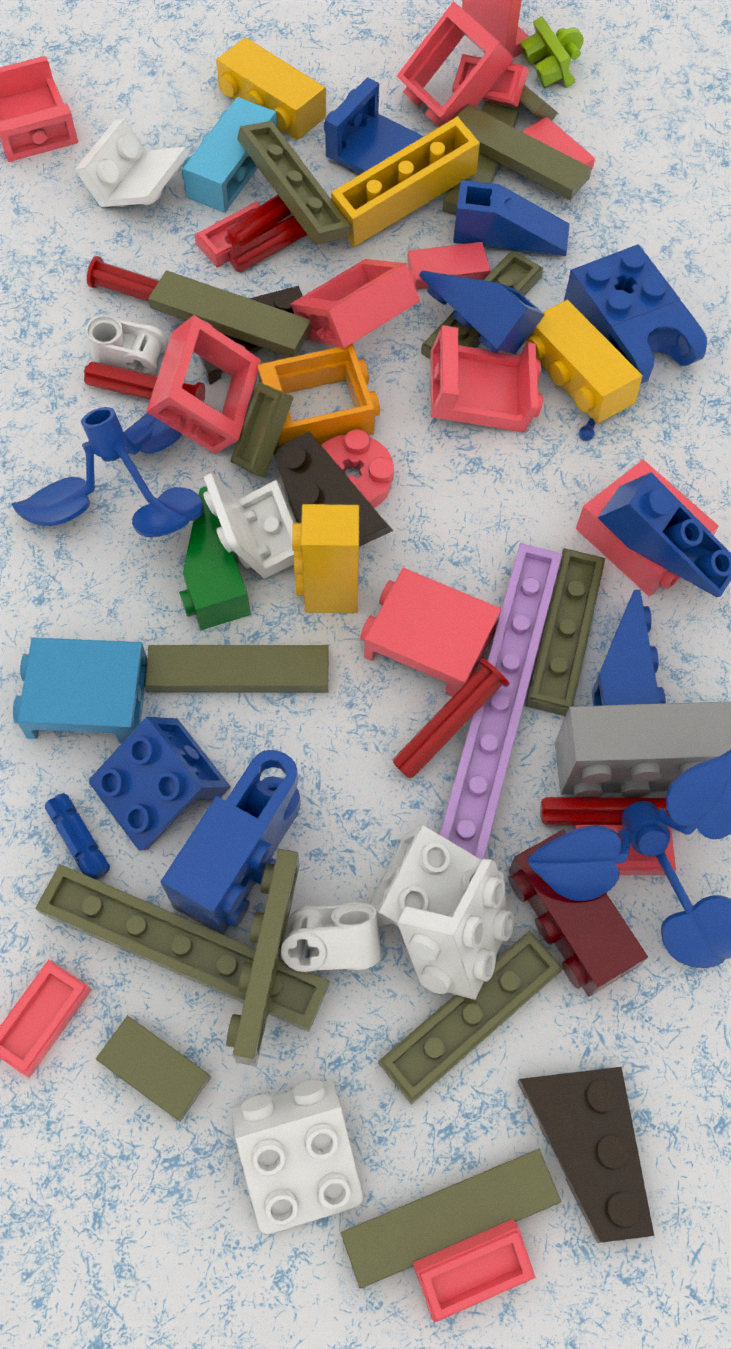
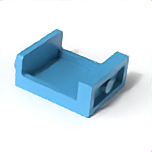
(81, 687)

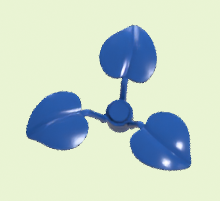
(68, 497)
(585, 860)

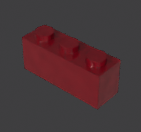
(587, 933)

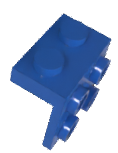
(359, 134)

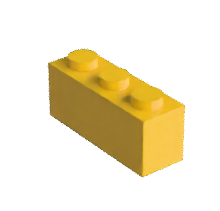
(270, 82)
(584, 362)
(327, 557)

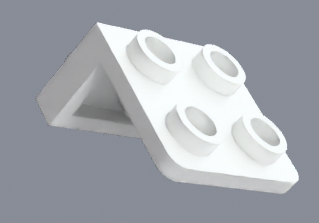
(254, 525)
(461, 949)
(296, 1156)

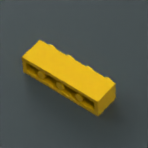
(407, 180)

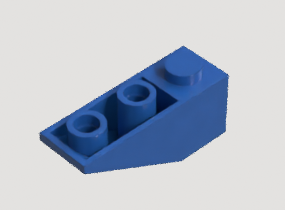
(506, 221)
(493, 309)
(667, 533)
(631, 662)

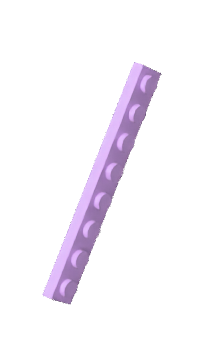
(495, 724)

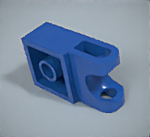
(636, 309)
(234, 845)

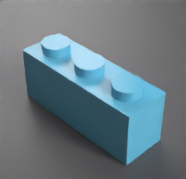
(220, 163)

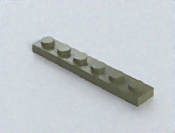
(174, 943)

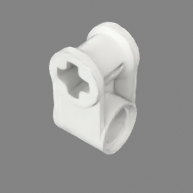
(124, 344)
(337, 936)

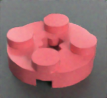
(369, 457)

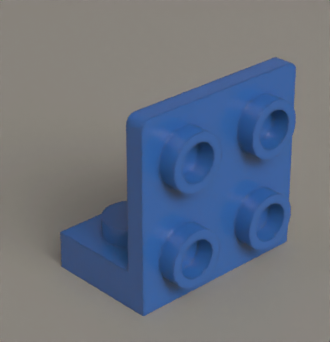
(155, 779)

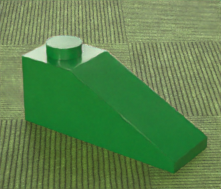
(211, 575)

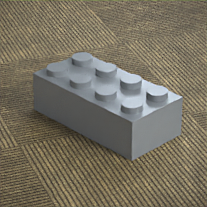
(637, 745)

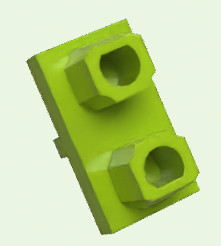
(556, 50)

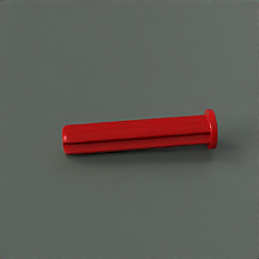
(256, 222)
(266, 244)
(119, 279)
(129, 381)
(449, 719)
(589, 810)

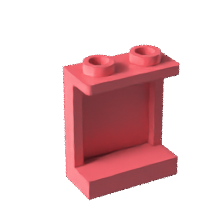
(500, 20)
(32, 111)
(483, 385)
(431, 628)

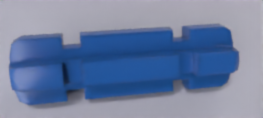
(77, 836)

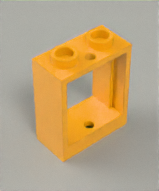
(321, 369)

